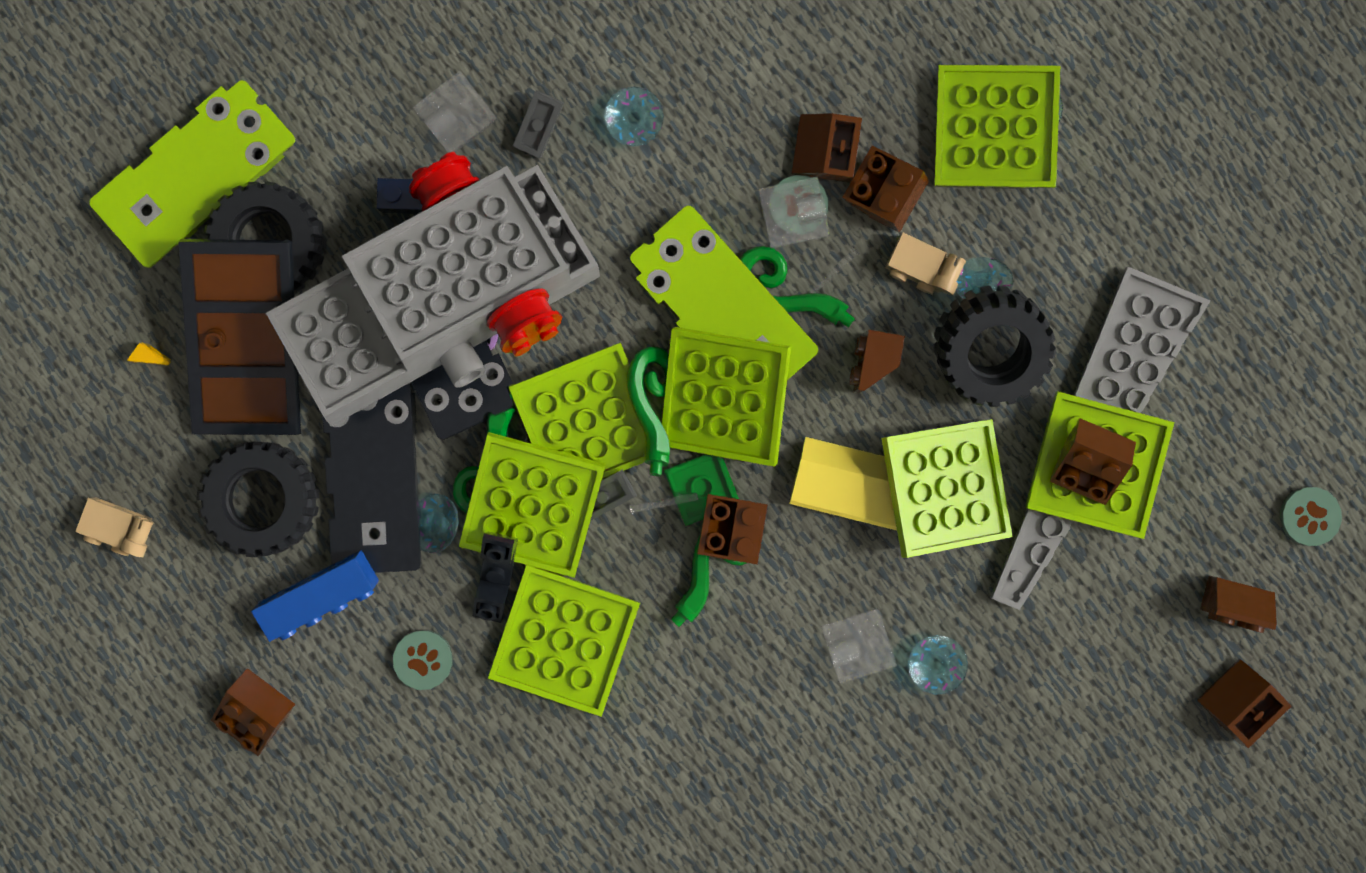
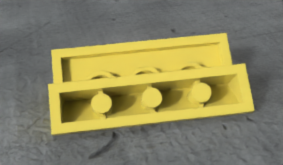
(843, 483)

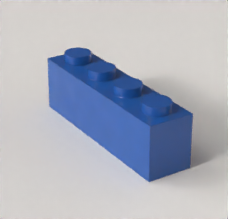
(315, 596)

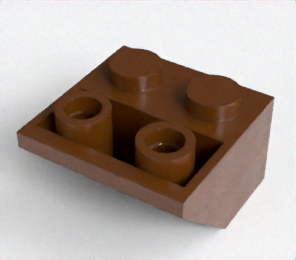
(827, 146)
(886, 188)
(878, 356)
(1093, 461)
(732, 529)
(1236, 601)
(1244, 703)
(252, 712)

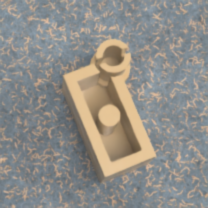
(924, 265)
(114, 526)

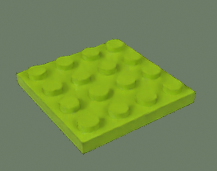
(997, 126)
(725, 395)
(584, 410)
(946, 488)
(535, 497)
(1133, 499)
(564, 640)

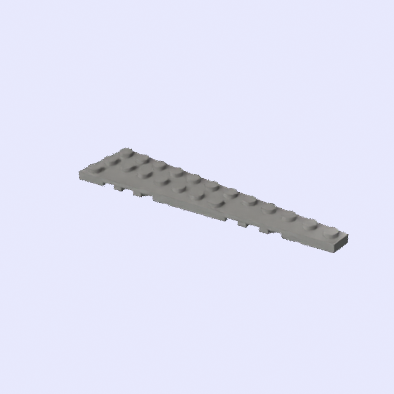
(1126, 363)

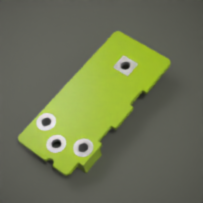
(192, 172)
(715, 289)

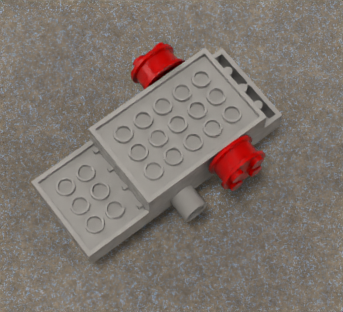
(434, 287)

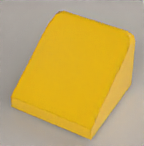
(148, 354)

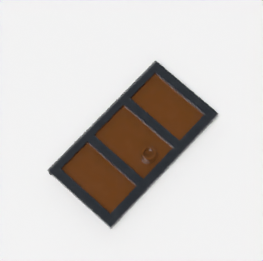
(235, 360)

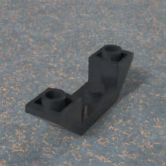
(496, 575)

